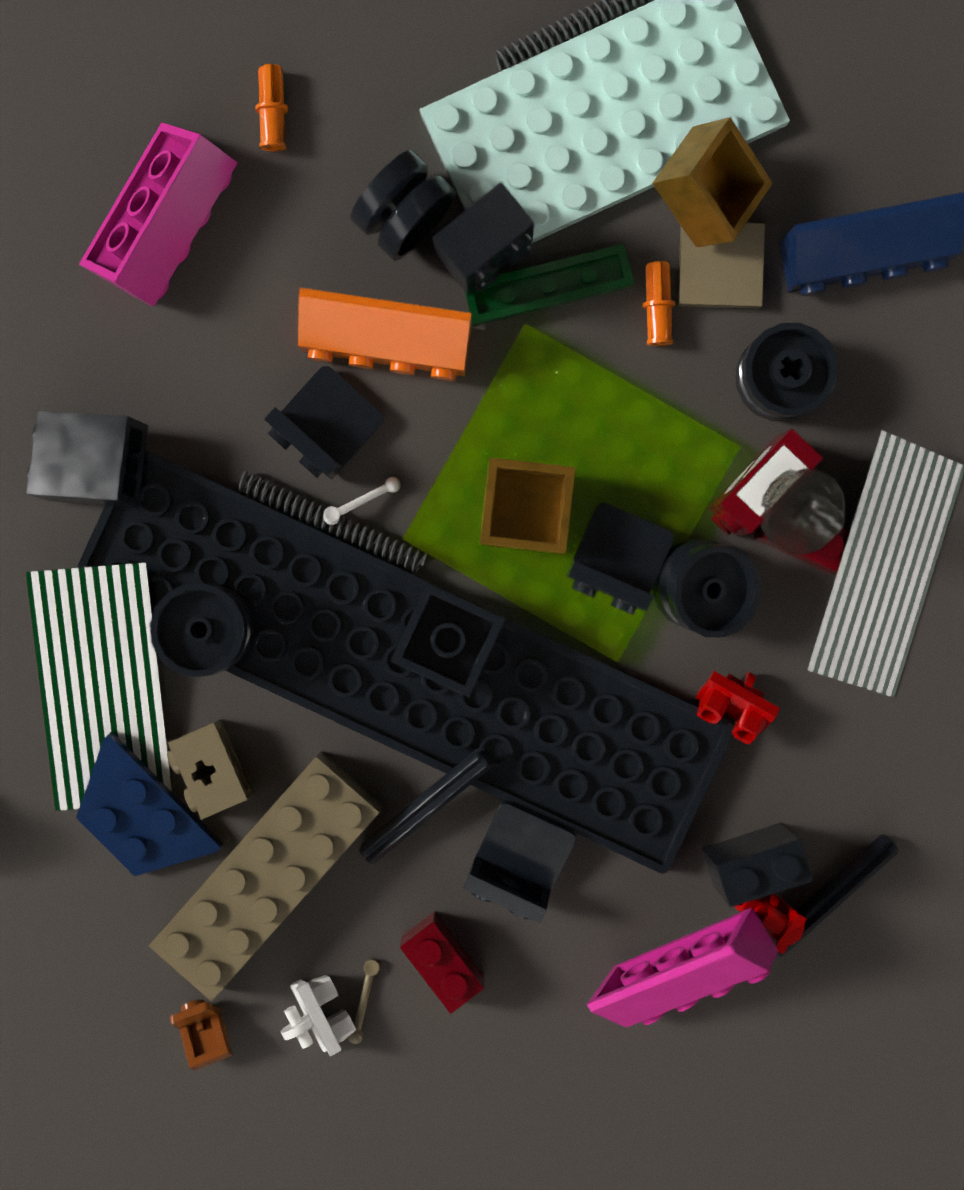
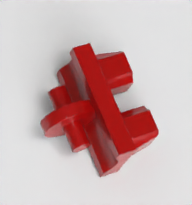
(738, 701)
(778, 918)

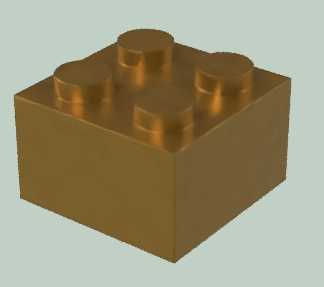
(713, 183)
(527, 506)

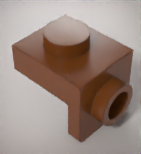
(202, 1033)

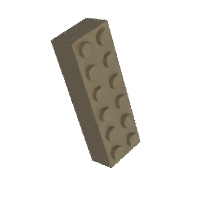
(266, 876)

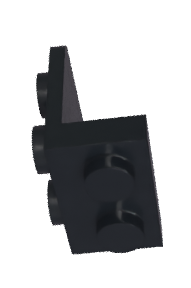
(325, 423)
(620, 558)
(519, 861)

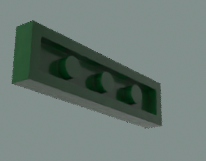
(551, 285)

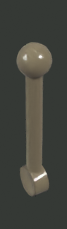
(371, 968)

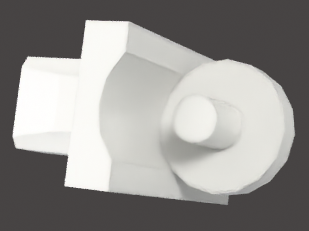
(327, 1031)

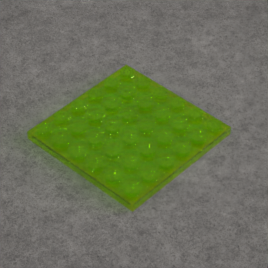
(624, 451)

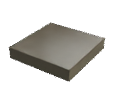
(723, 272)

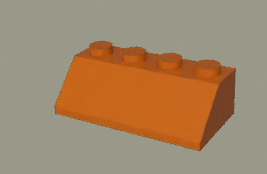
(383, 333)

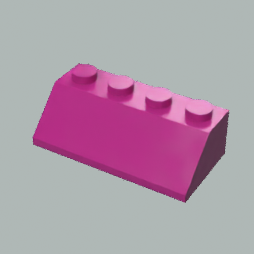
(159, 213)
(686, 970)

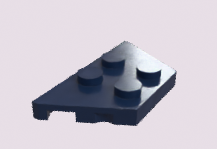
(139, 814)

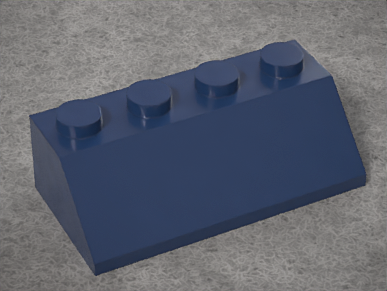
(873, 244)

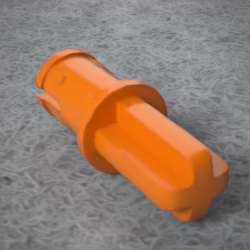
(271, 108)
(658, 303)

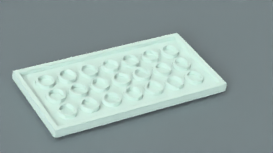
(604, 110)

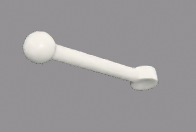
(332, 514)

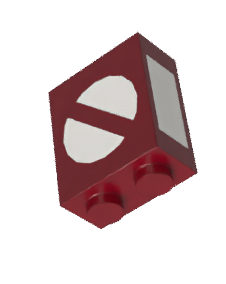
(739, 505)

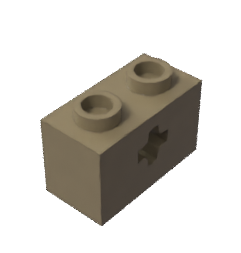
(209, 747)

